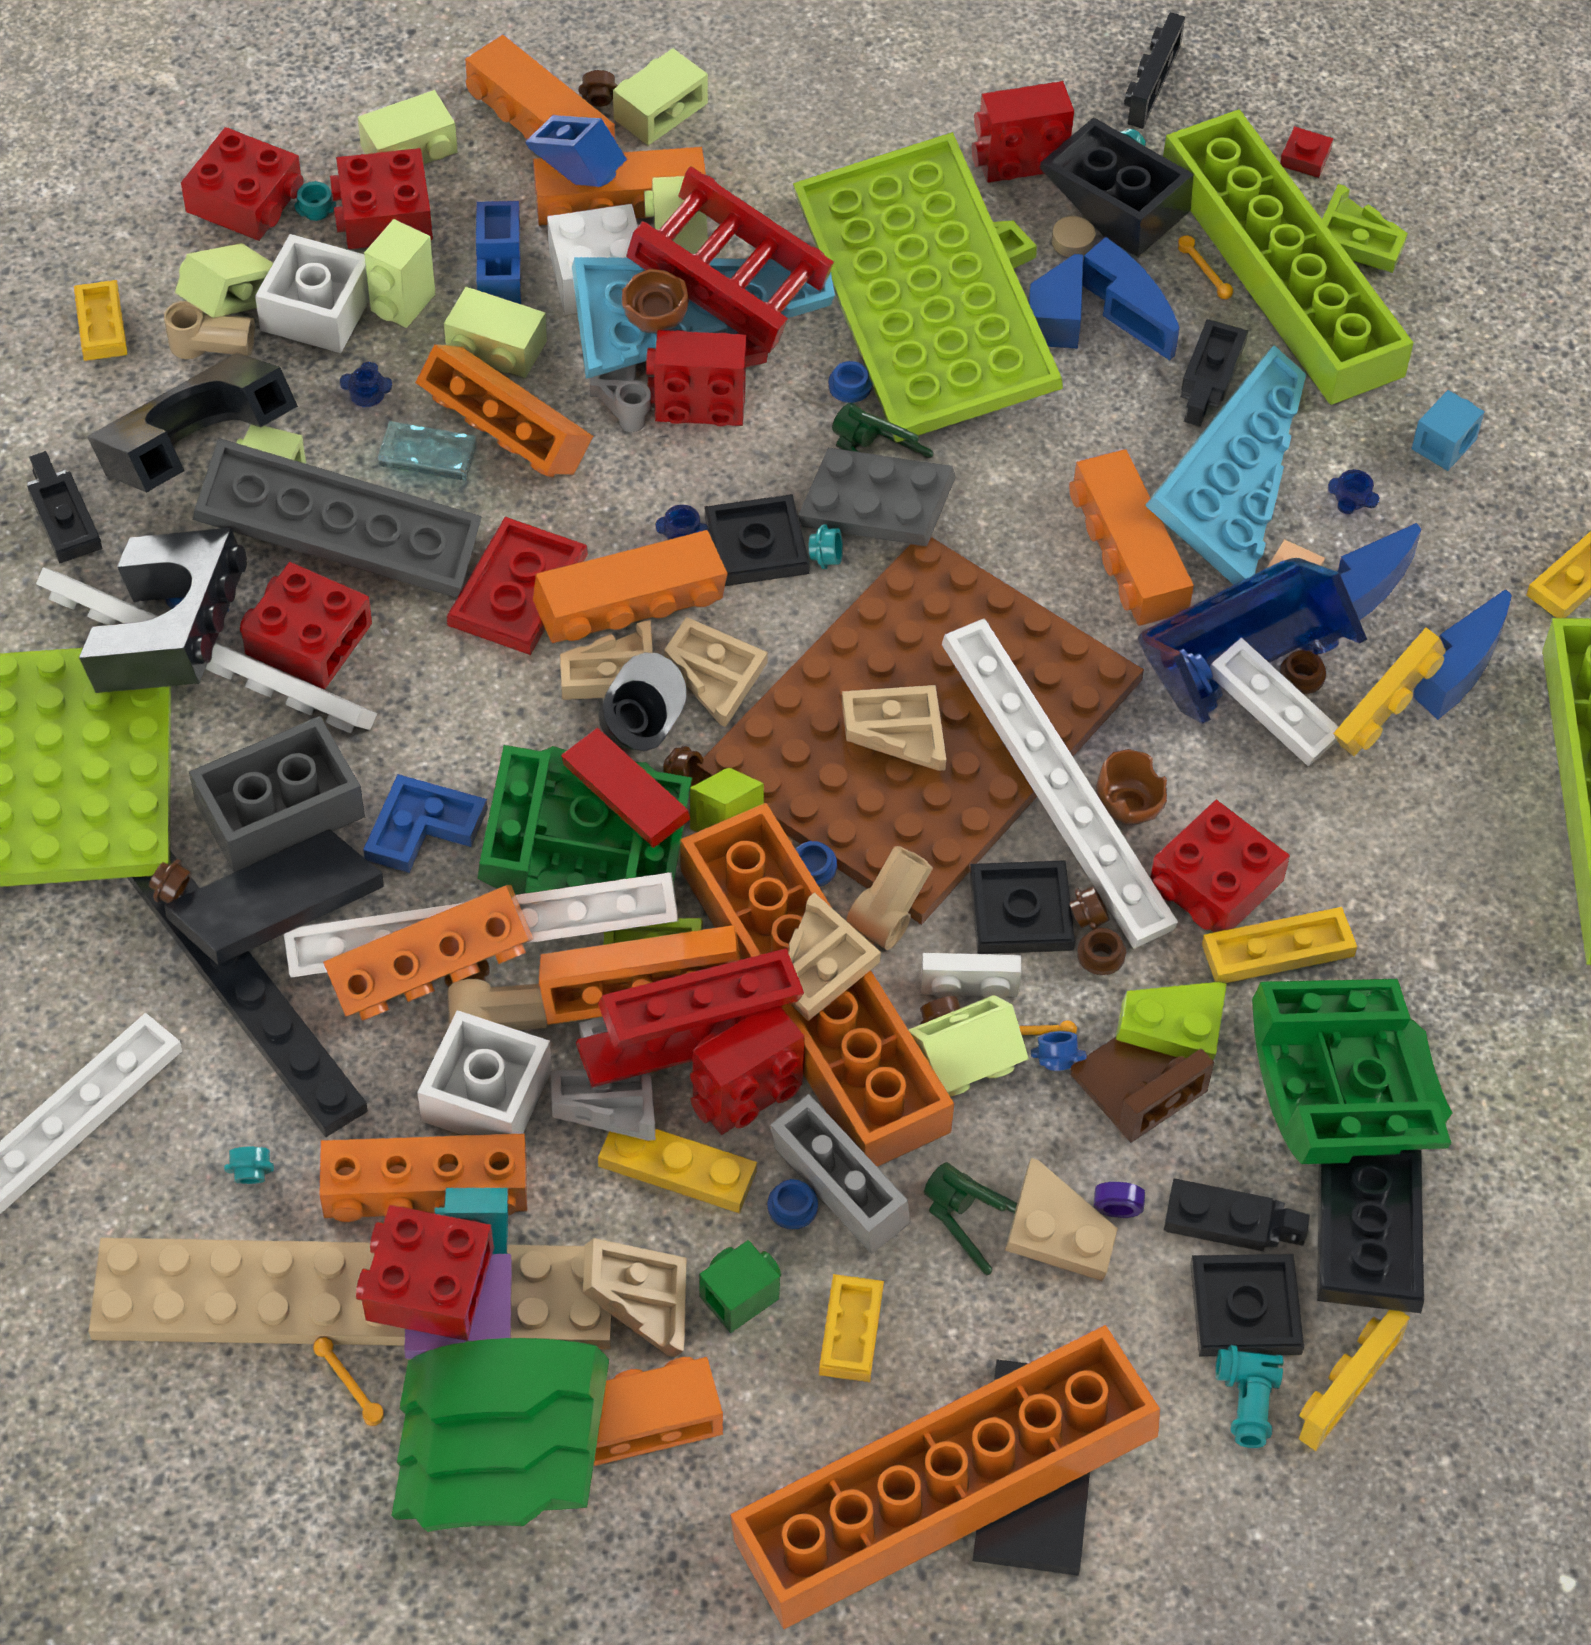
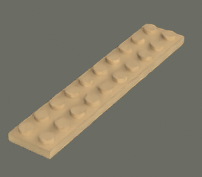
(303, 1293)

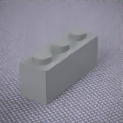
(840, 1173)

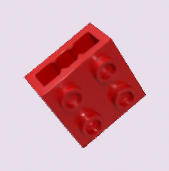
(1020, 129)
(242, 183)
(376, 191)
(698, 377)
(306, 625)
(1219, 868)
(747, 1069)
(426, 1272)

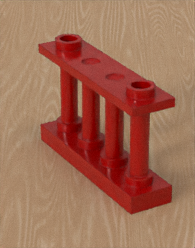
(711, 289)
(666, 1019)

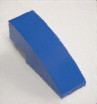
(498, 249)
(1131, 297)
(1377, 568)
(1468, 653)

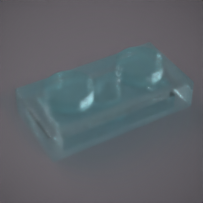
(427, 451)

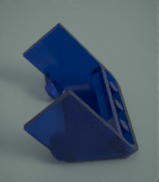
(1272, 610)

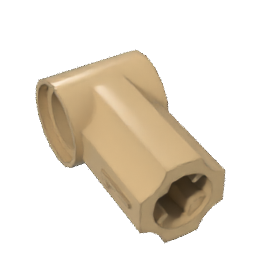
(194, 332)
(883, 909)
(510, 1006)

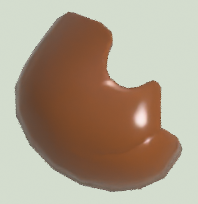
(655, 300)
(1131, 787)

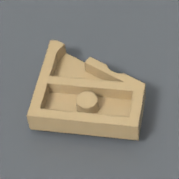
(715, 667)
(897, 722)
(640, 1290)

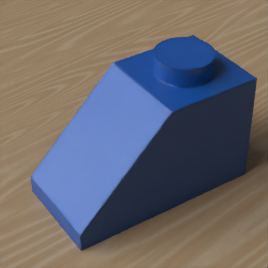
(578, 149)
(1058, 303)

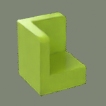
(723, 797)

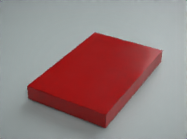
(500, 590)

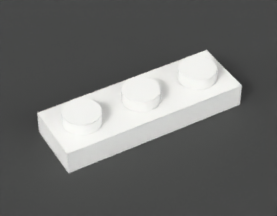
(1274, 701)

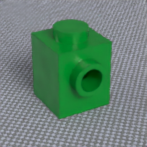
(740, 1284)

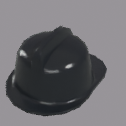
(643, 702)

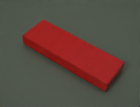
(625, 787)

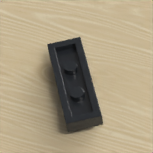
(1154, 70)

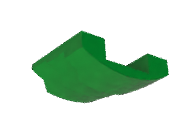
(559, 834)
(1347, 1070)
(498, 1431)

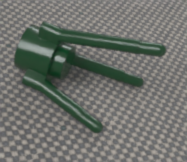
(862, 428)
(956, 1192)

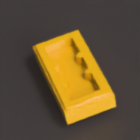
(100, 320)
(851, 1328)

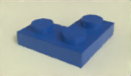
(419, 810)

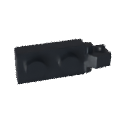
(1211, 368)
(61, 510)
(1232, 1217)

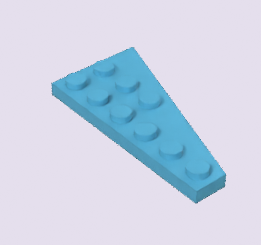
(615, 343)
(1233, 471)

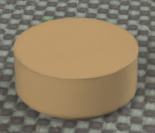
(1073, 236)

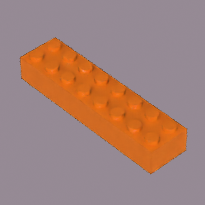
(857, 1046)
(944, 1476)

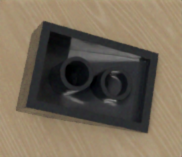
(1120, 185)

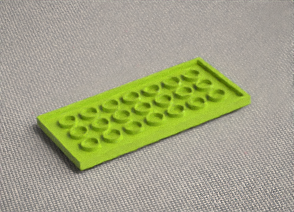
(927, 287)

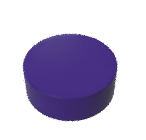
(1119, 1199)

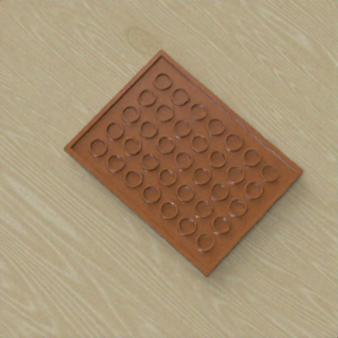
(893, 638)

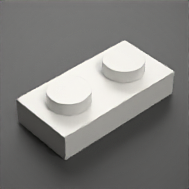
(970, 975)

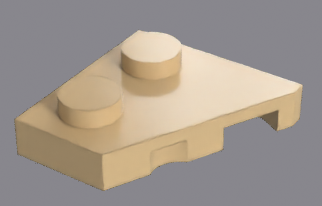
(592, 668)
(827, 956)
(1059, 1226)

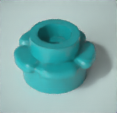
(314, 201)
(826, 546)
(249, 1164)

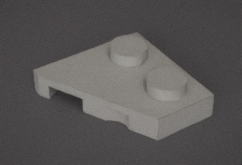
(614, 1107)

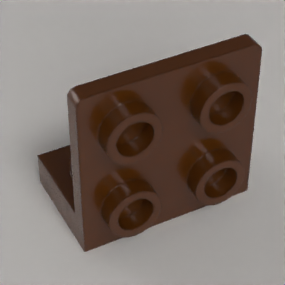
(1141, 1085)

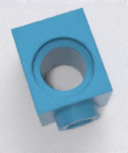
(1447, 430)

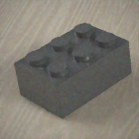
(277, 793)

